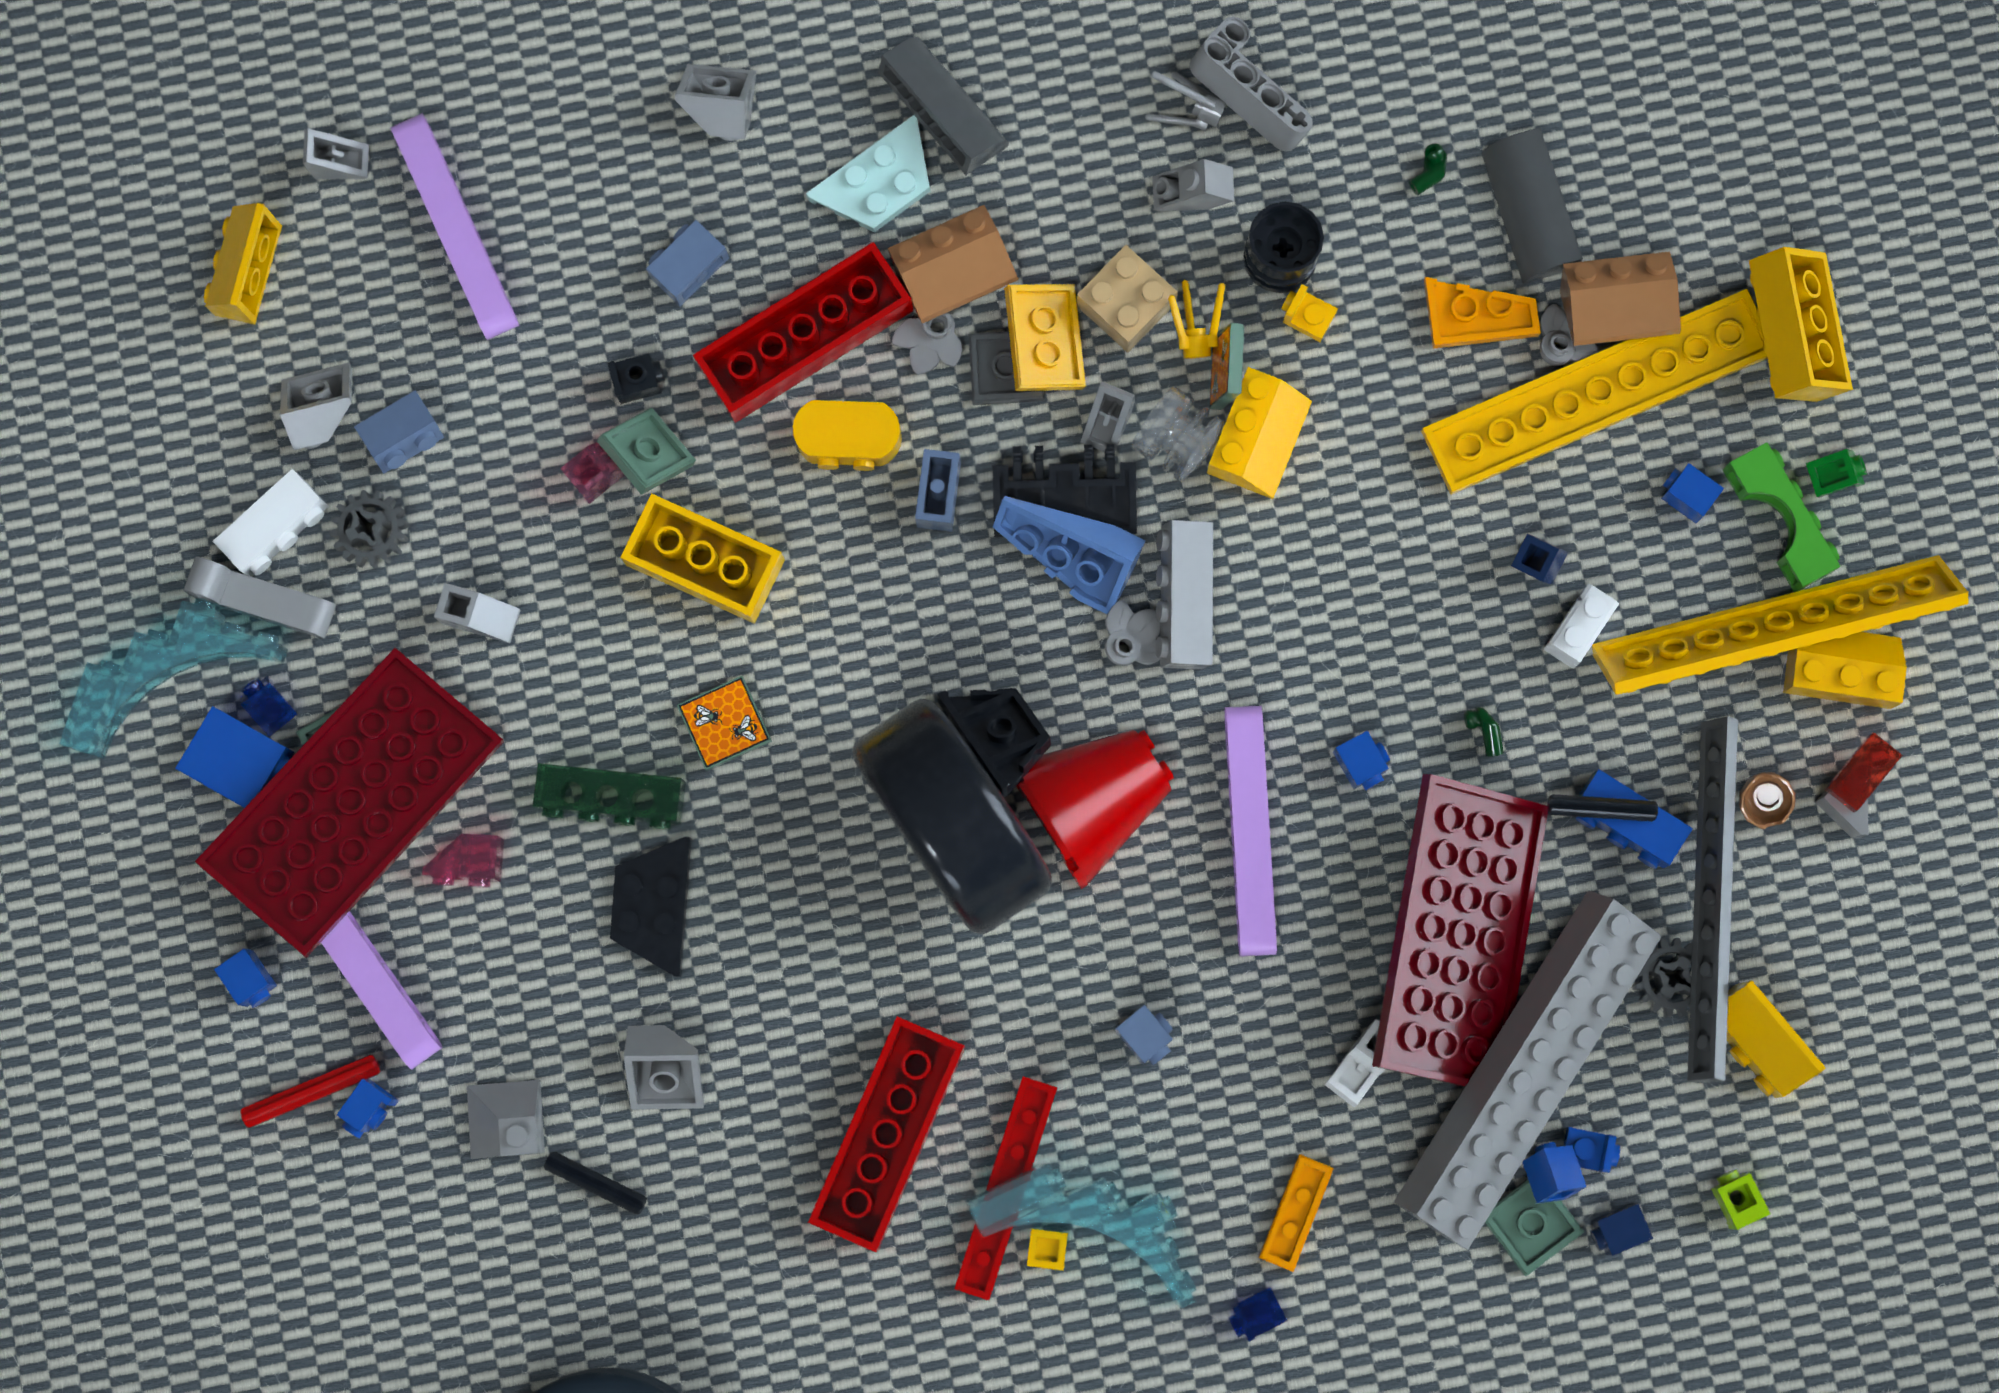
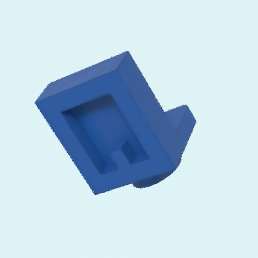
(1593, 1149)

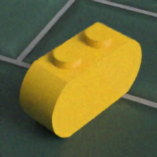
(847, 434)

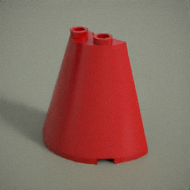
(1096, 797)

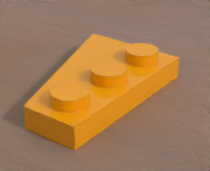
(1477, 316)

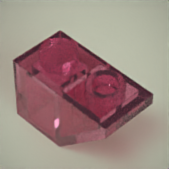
(592, 472)
(468, 858)

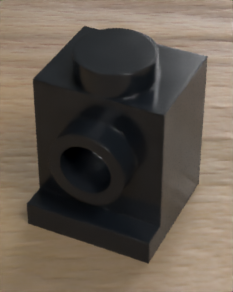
(631, 389)

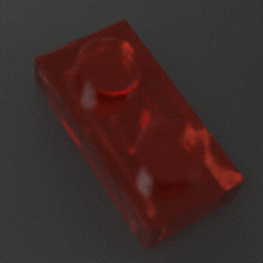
(1863, 772)

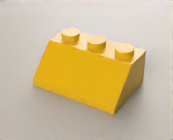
(243, 263)
(1259, 433)
(1849, 669)
(1767, 1042)

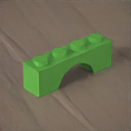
(1762, 478)

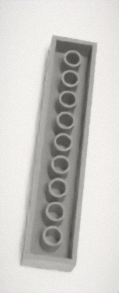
(1528, 1069)

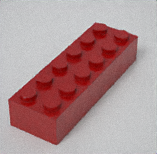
(804, 332)
(887, 1134)

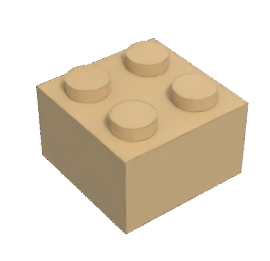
(1126, 298)

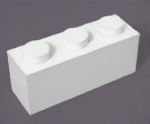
(271, 524)

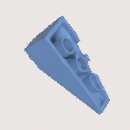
(1080, 551)

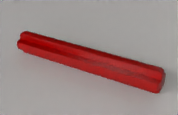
(310, 1091)

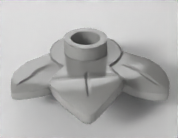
(1556, 331)
(927, 346)
(1136, 630)

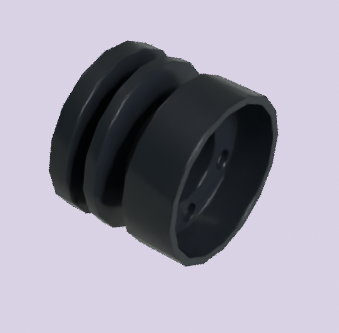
(1285, 228)

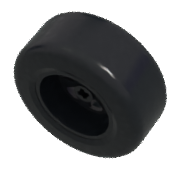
(952, 816)

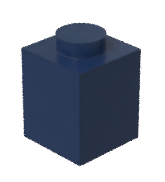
(1539, 559)
(1620, 1230)

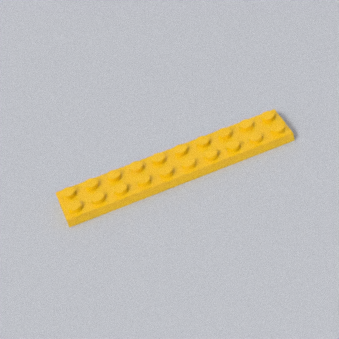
(1595, 393)
(1779, 624)

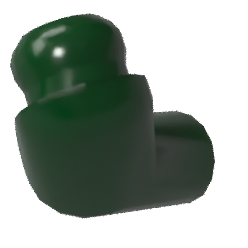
(1433, 171)
(1489, 728)

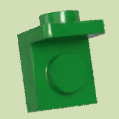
(1836, 472)

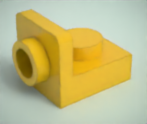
(1308, 313)

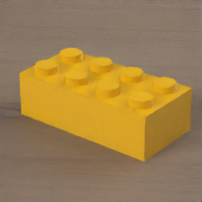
(1800, 324)
(703, 558)

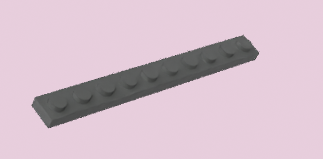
(1712, 901)

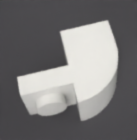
(1356, 1072)

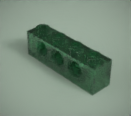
(555, 779)

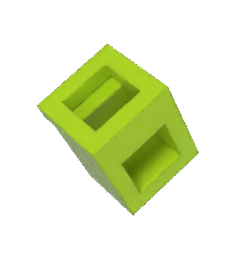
(1752, 1203)

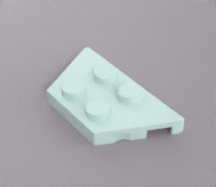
(878, 180)

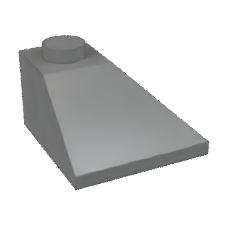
(718, 99)
(315, 404)
(661, 1069)
(505, 1119)

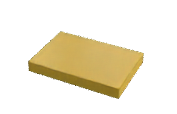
(1045, 337)

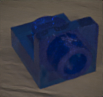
(266, 705)
(1256, 1314)

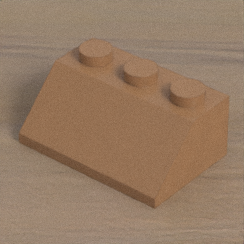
(952, 264)
(1621, 298)

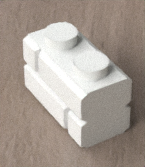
(1581, 626)

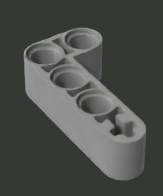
(1247, 88)
(259, 598)

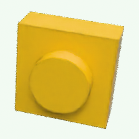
(1047, 1249)

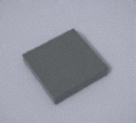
(993, 371)

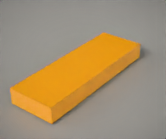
(1296, 1212)

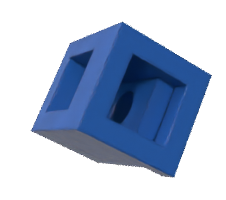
(366, 1108)

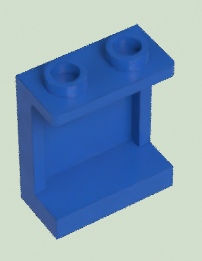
(232, 757)

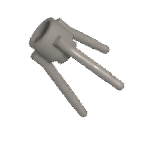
(1207, 105)

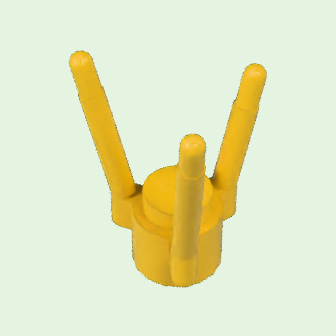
(1194, 340)

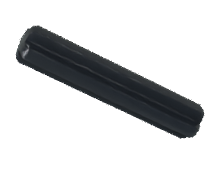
(1602, 807)
(595, 1183)

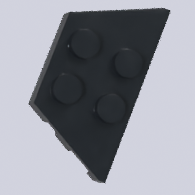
(999, 732)
(652, 905)

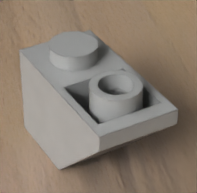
(1194, 187)
(476, 613)

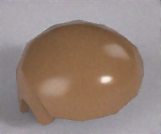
(1766, 799)

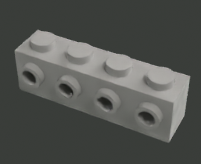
(1185, 595)

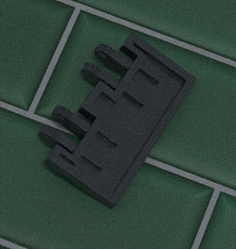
(1099, 499)

